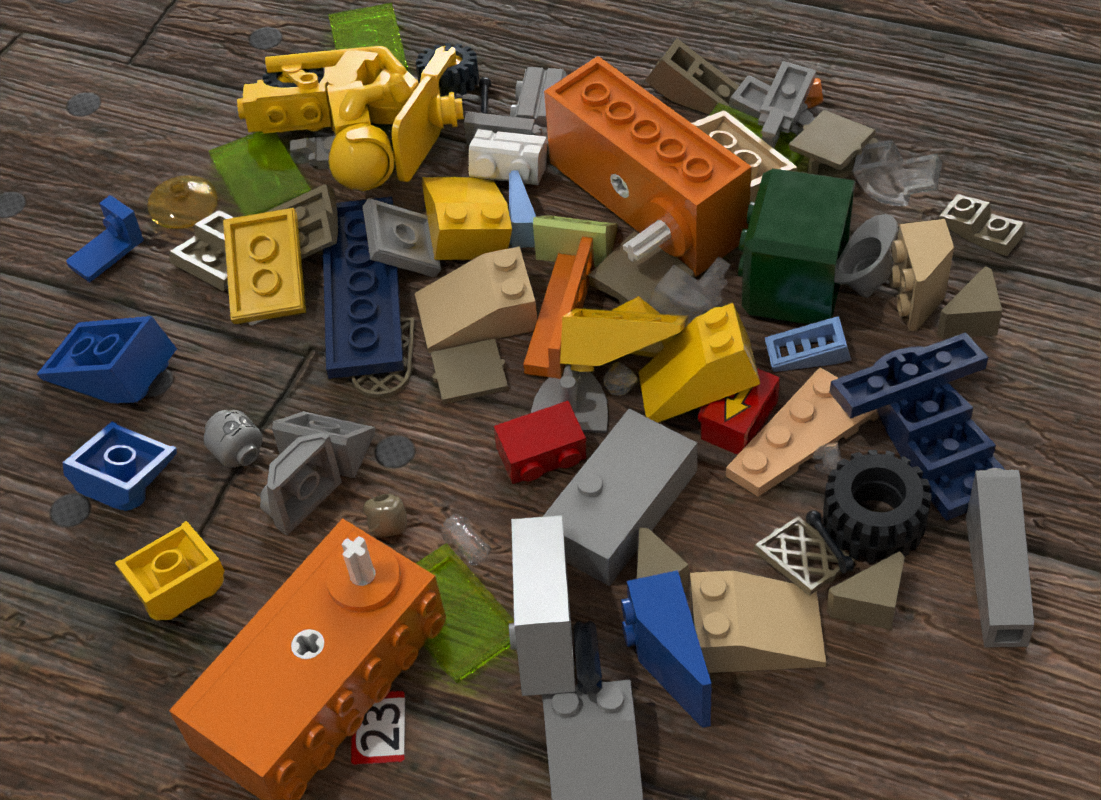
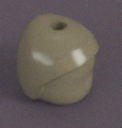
(385, 515)

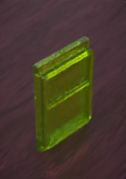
(474, 622)

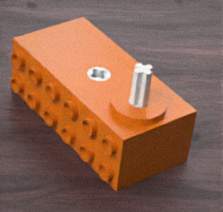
(647, 166)
(311, 664)

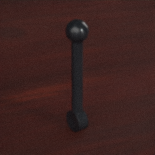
(484, 84)
(844, 562)

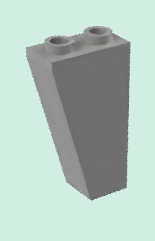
(1000, 558)

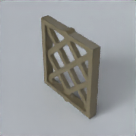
(790, 570)

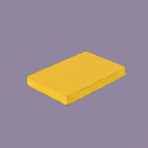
(264, 266)

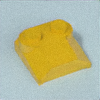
(173, 573)

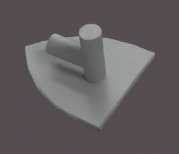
(583, 394)

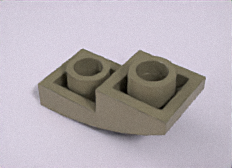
(974, 222)

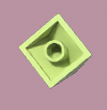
(564, 235)

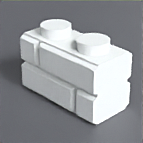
(499, 153)

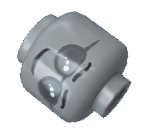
(232, 438)

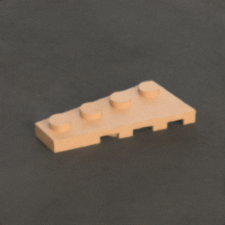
(793, 435)

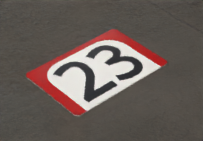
(381, 732)

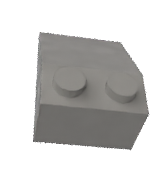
(593, 744)

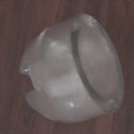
(619, 379)
(831, 456)

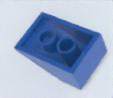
(110, 359)
(667, 641)

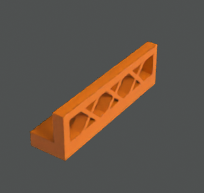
(564, 293)

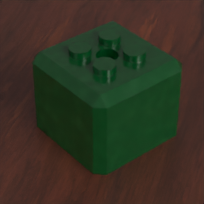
(794, 245)

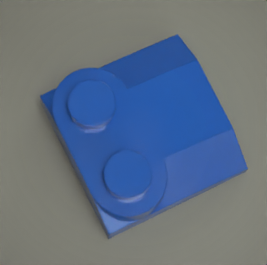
(117, 466)

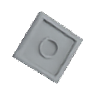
(399, 238)

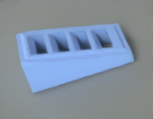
(520, 213)
(820, 356)

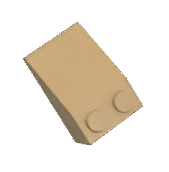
(478, 302)
(755, 623)

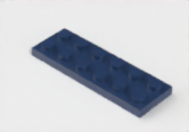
(360, 302)

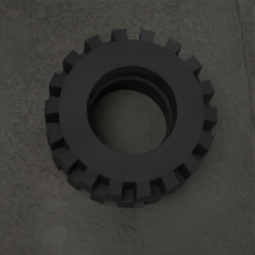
(879, 479)

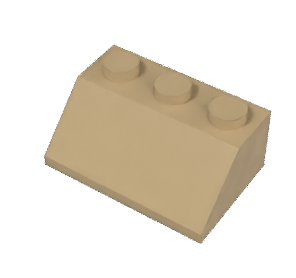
(745, 145)

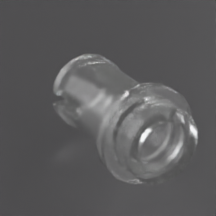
(464, 538)

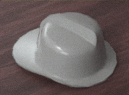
(866, 257)

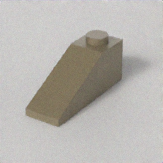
(690, 79)

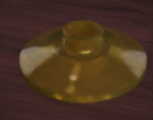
(182, 202)

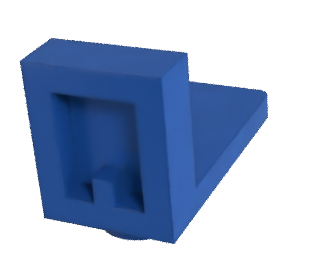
(107, 248)

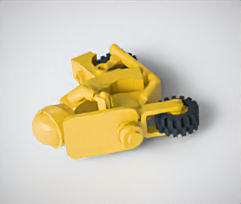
(360, 88)

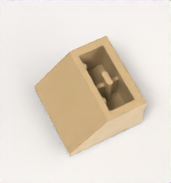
(921, 269)

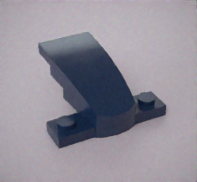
(926, 414)

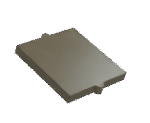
(832, 139)
(469, 371)

